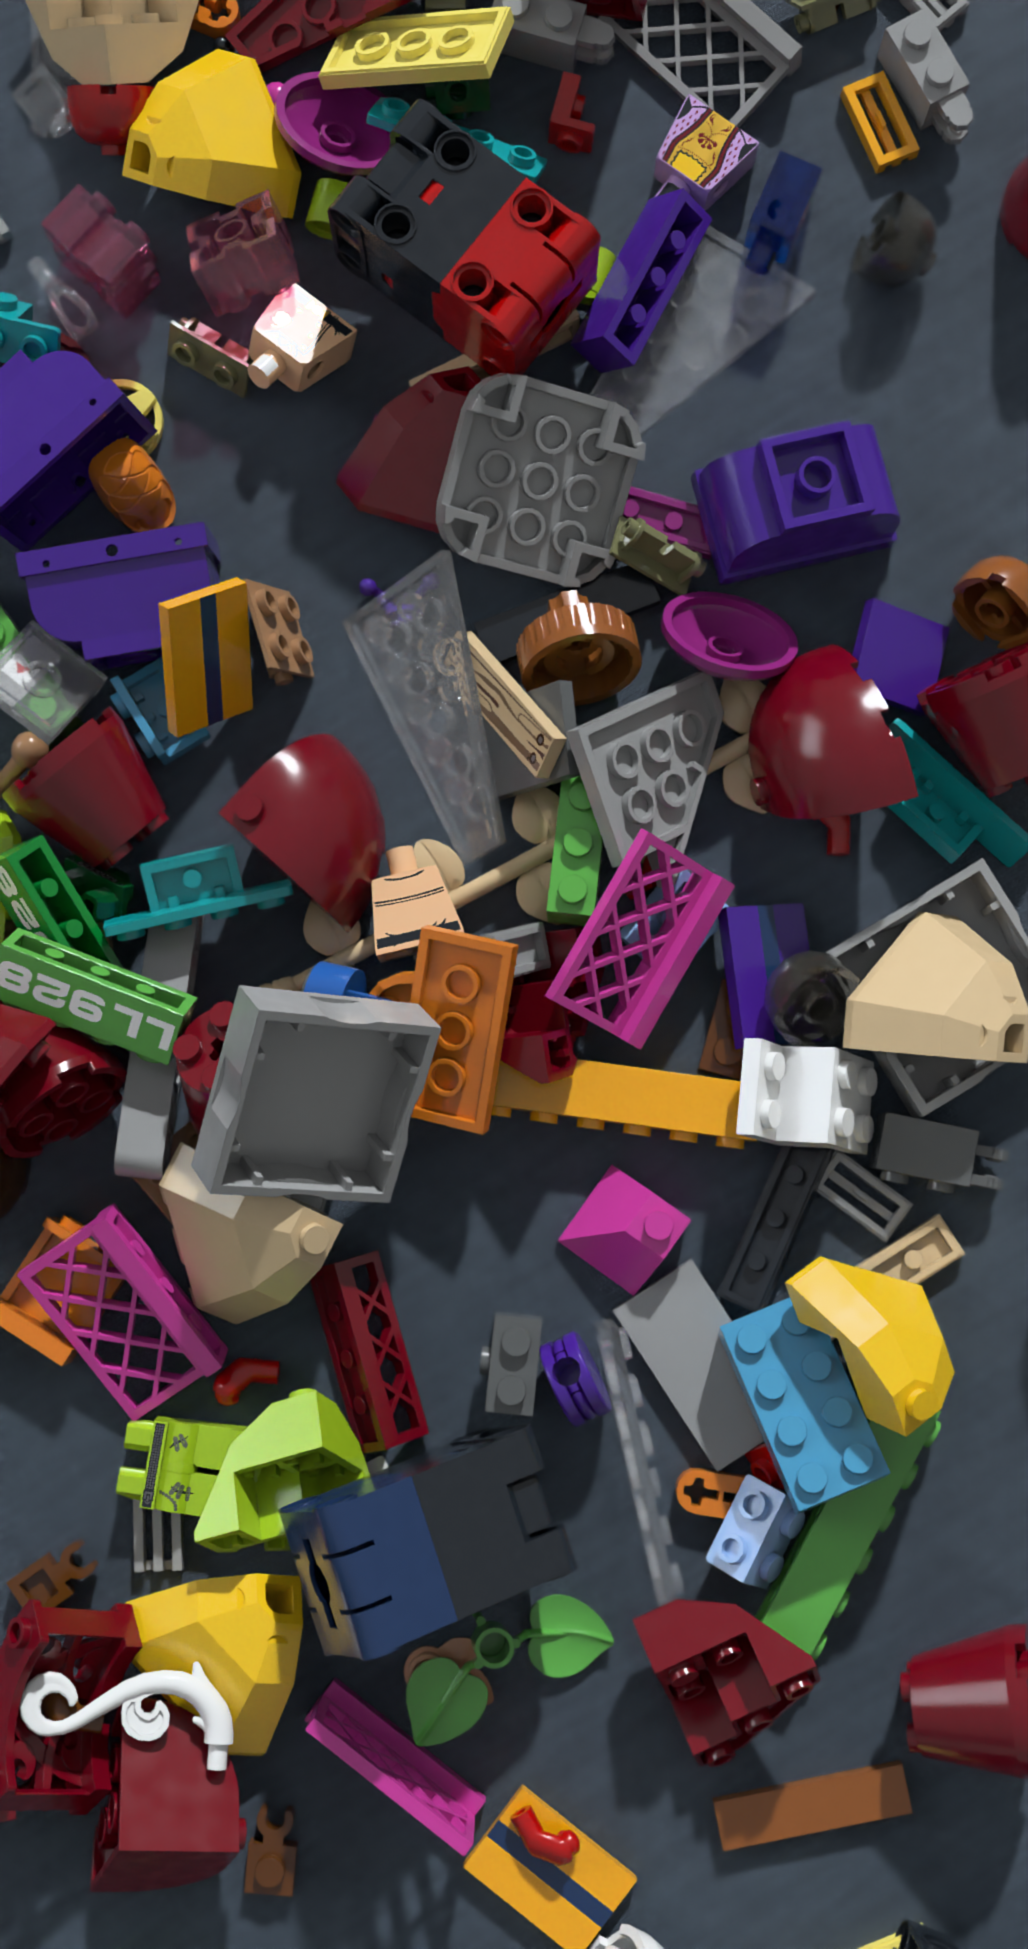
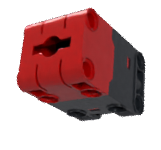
(465, 243)

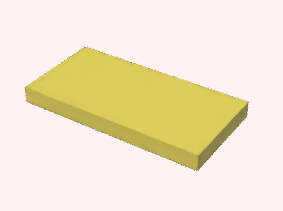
(418, 49)

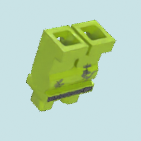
(175, 1452)

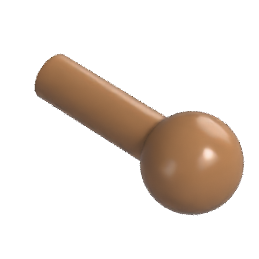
(26, 752)

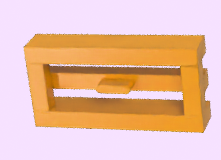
(895, 114)

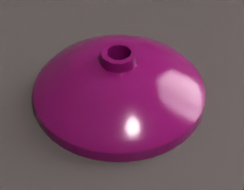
(331, 125)
(728, 636)

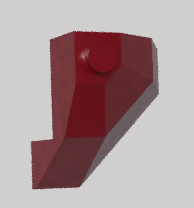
(537, 1029)

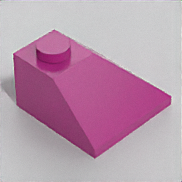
(624, 1230)

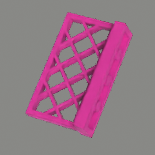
(663, 954)
(157, 1290)
(396, 1764)

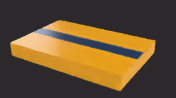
(206, 656)
(563, 1900)

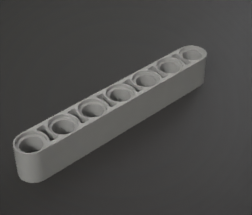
(154, 1088)

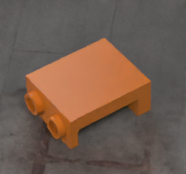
(24, 1315)

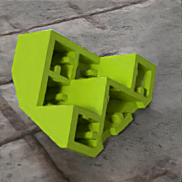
(281, 1457)

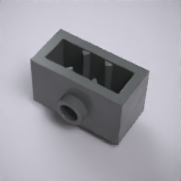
(512, 1363)

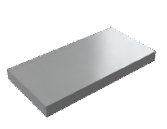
(678, 1337)

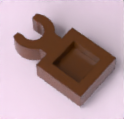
(49, 1580)
(272, 1858)

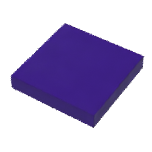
(899, 653)

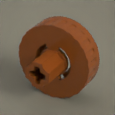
(573, 633)

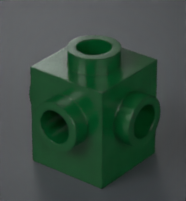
(460, 97)

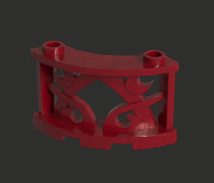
(100, 1666)

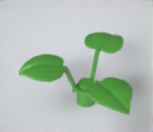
(450, 1700)

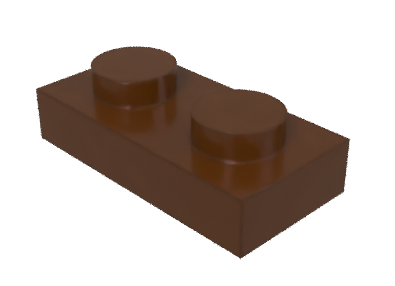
(719, 1048)

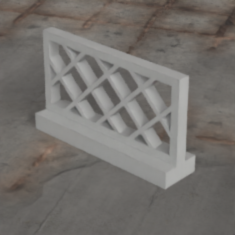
(746, 22)

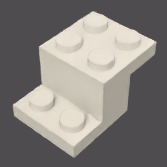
(806, 1096)

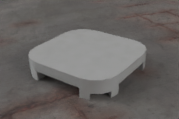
(538, 479)

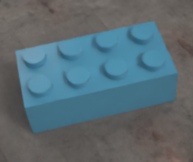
(802, 1406)

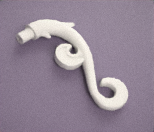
(144, 1726)

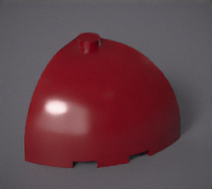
(823, 742)
(315, 824)
(166, 1811)

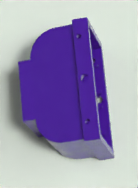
(50, 429)
(796, 501)
(112, 602)

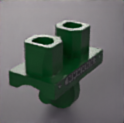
(102, 891)

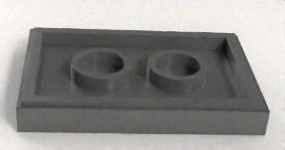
(509, 771)

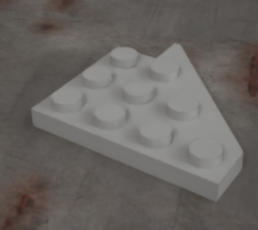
(649, 764)

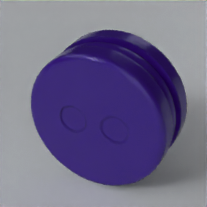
(575, 1379)

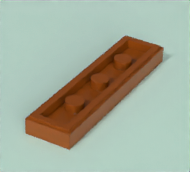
(812, 1805)

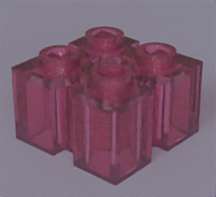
(102, 250)
(242, 254)

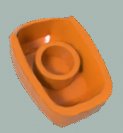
(132, 486)

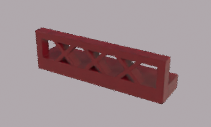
(360, 1355)

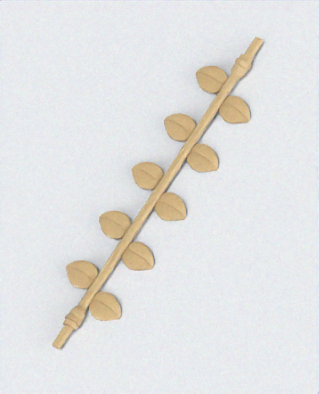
(535, 821)

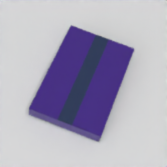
(753, 946)

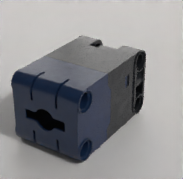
(426, 1542)

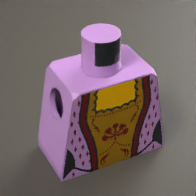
(703, 154)

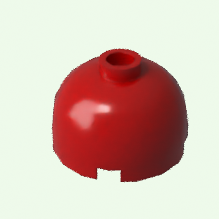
(106, 113)

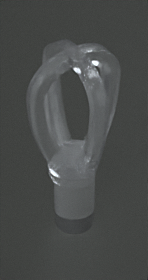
(56, 288)

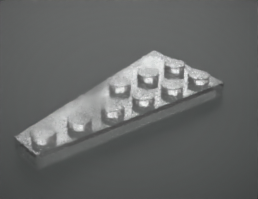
(705, 327)
(424, 675)
(636, 1445)

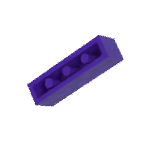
(641, 281)

